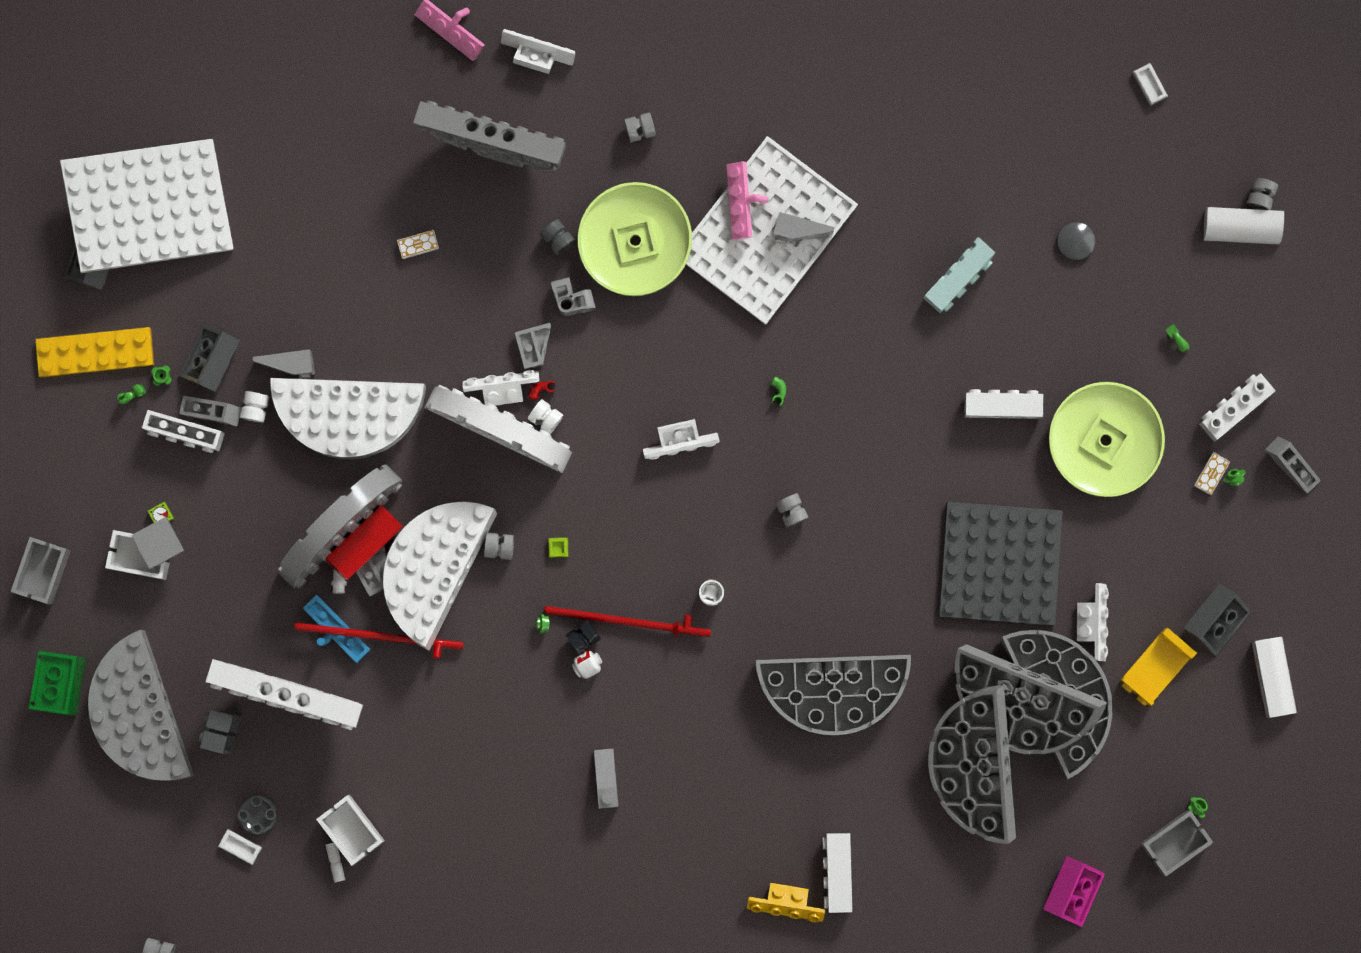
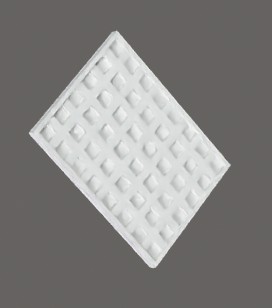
(146, 205)
(759, 269)

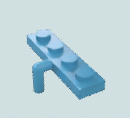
(327, 617)

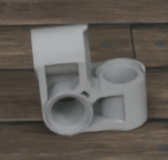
(581, 301)

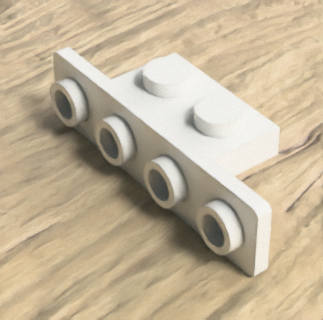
(536, 53)
(502, 389)
(678, 438)
(1092, 622)

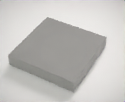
(158, 543)

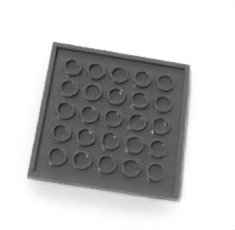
(1000, 563)

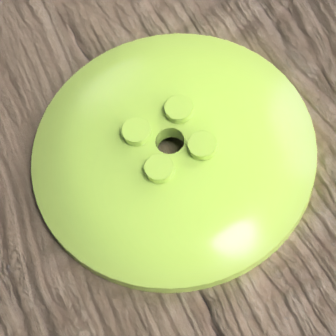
(630, 212)
(1134, 434)

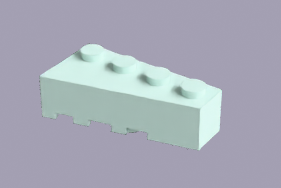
(959, 276)

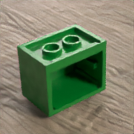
(57, 683)

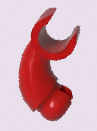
(538, 387)

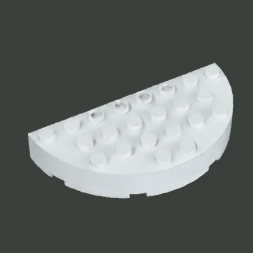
(347, 416)
(499, 427)
(431, 565)
(284, 694)

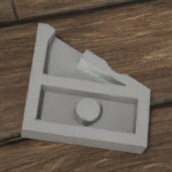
(533, 345)
(372, 572)

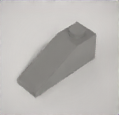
(795, 229)
(293, 363)
(210, 410)
(1292, 464)
(606, 778)

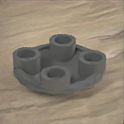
(1076, 241)
(257, 815)

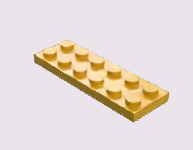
(94, 352)

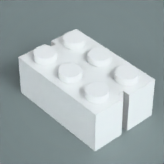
(129, 558)
(350, 830)

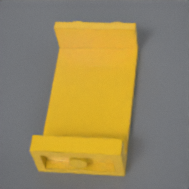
(1157, 667)

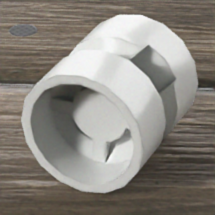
(254, 407)
(545, 416)
(711, 592)

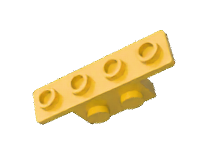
(788, 902)

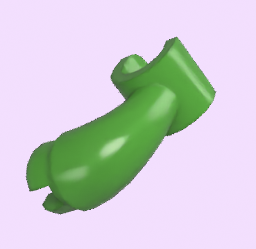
(1181, 343)
(781, 387)
(137, 390)

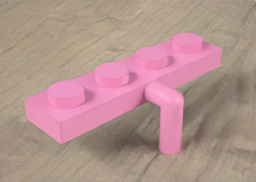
(450, 29)
(740, 200)

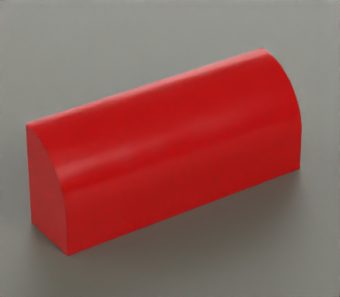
(363, 543)

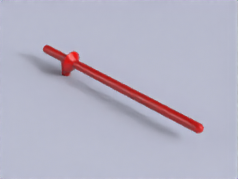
(675, 628)
(438, 643)

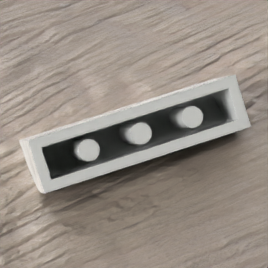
(1243, 225)
(1274, 677)

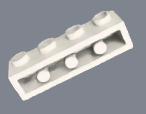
(1003, 405)
(1237, 407)
(182, 430)
(838, 872)

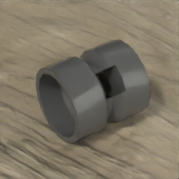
(557, 237)

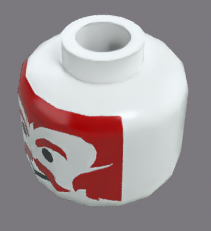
(587, 664)

